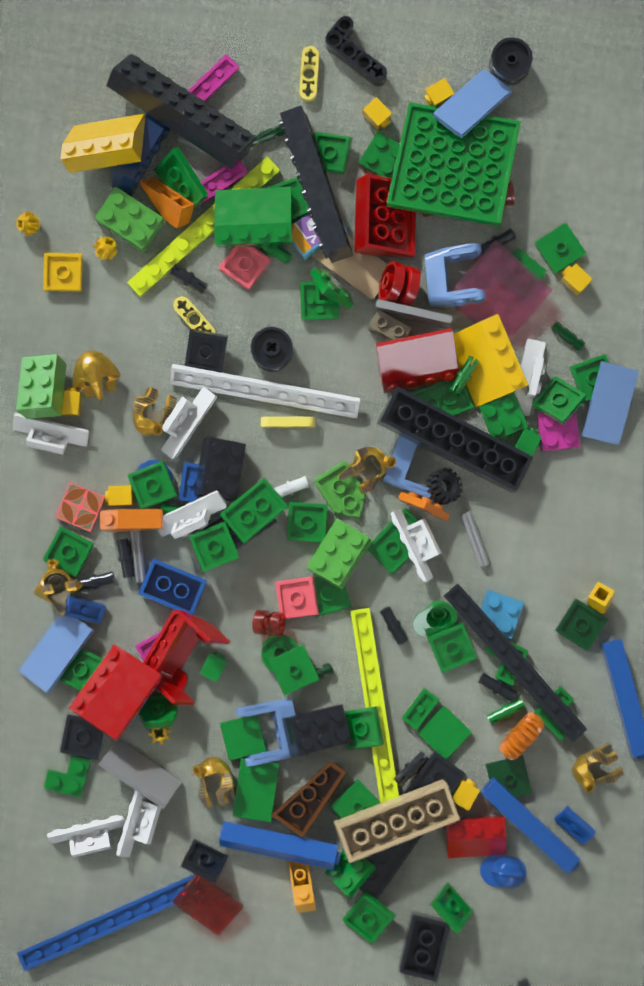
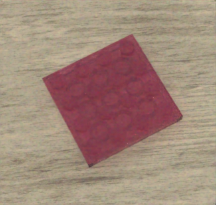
(509, 289)

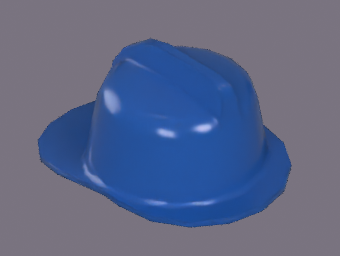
(503, 871)

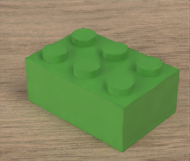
(129, 220)
(41, 386)
(339, 554)

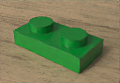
(420, 708)

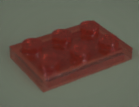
(208, 904)

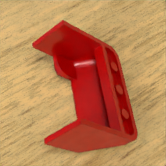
(173, 650)

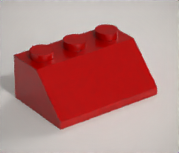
(476, 837)

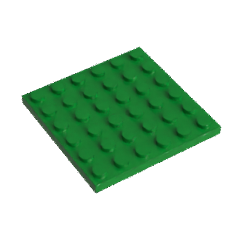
(450, 173)

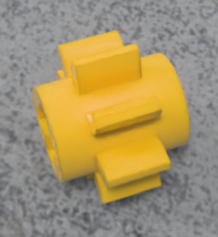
(28, 223)
(105, 248)
(154, 735)

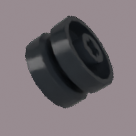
(511, 50)
(268, 338)

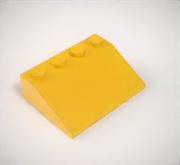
(104, 144)
(498, 365)

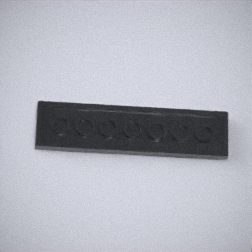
(391, 859)

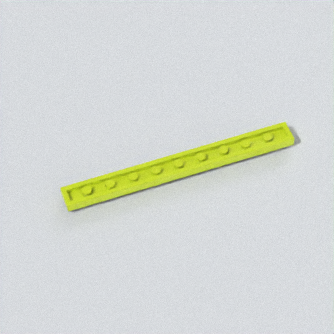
(195, 233)
(374, 697)

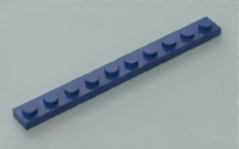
(101, 925)

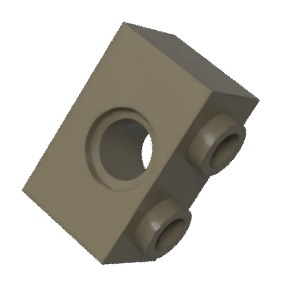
(388, 327)

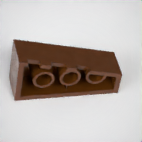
(309, 801)

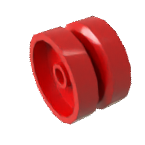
(399, 283)

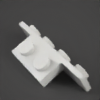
(533, 367)
(185, 420)
(49, 435)
(192, 516)
(418, 541)
(139, 824)
(88, 837)

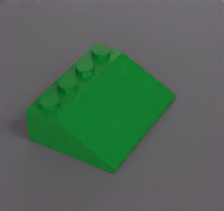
(253, 217)

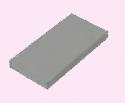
(413, 313)
(140, 773)

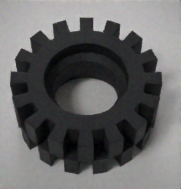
(452, 483)

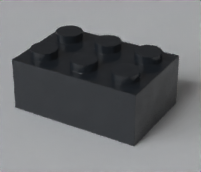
(220, 468)
(316, 730)
(424, 946)

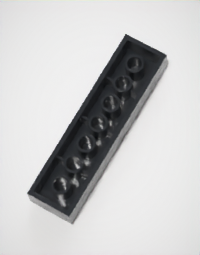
(180, 111)
(315, 184)
(455, 440)

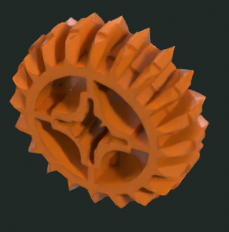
(521, 736)

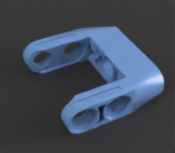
(437, 276)
(396, 476)
(279, 709)

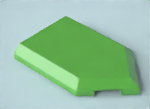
(341, 495)

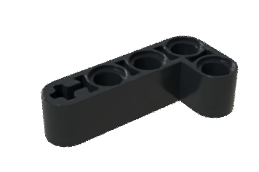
(359, 54)

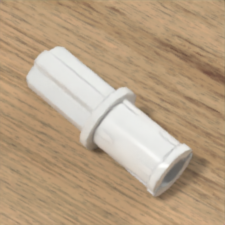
(291, 487)

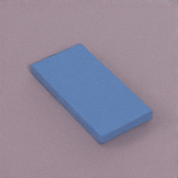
(472, 103)
(610, 403)
(56, 652)

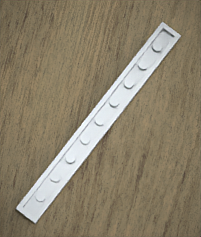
(264, 391)

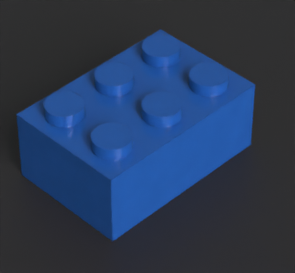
(173, 587)

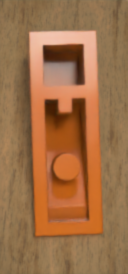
(169, 203)
(131, 520)

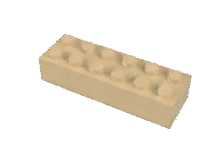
(396, 820)

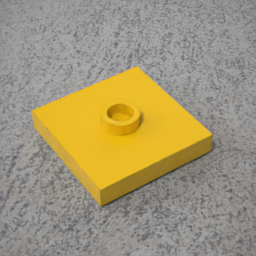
(62, 272)

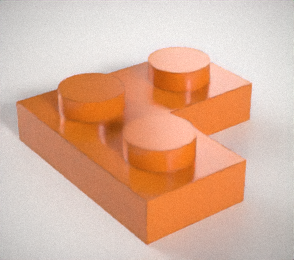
(424, 504)

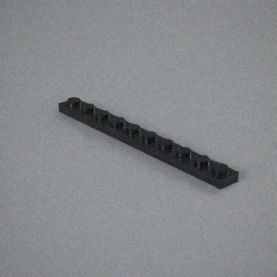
(515, 662)

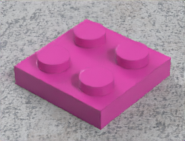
(558, 436)

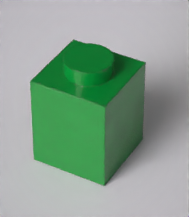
(528, 441)
(214, 666)

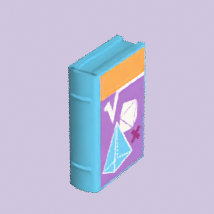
(305, 238)

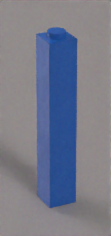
(625, 696)
(530, 825)
(279, 845)

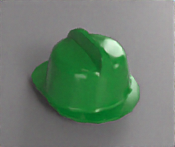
(435, 618)

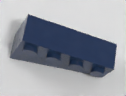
(128, 176)

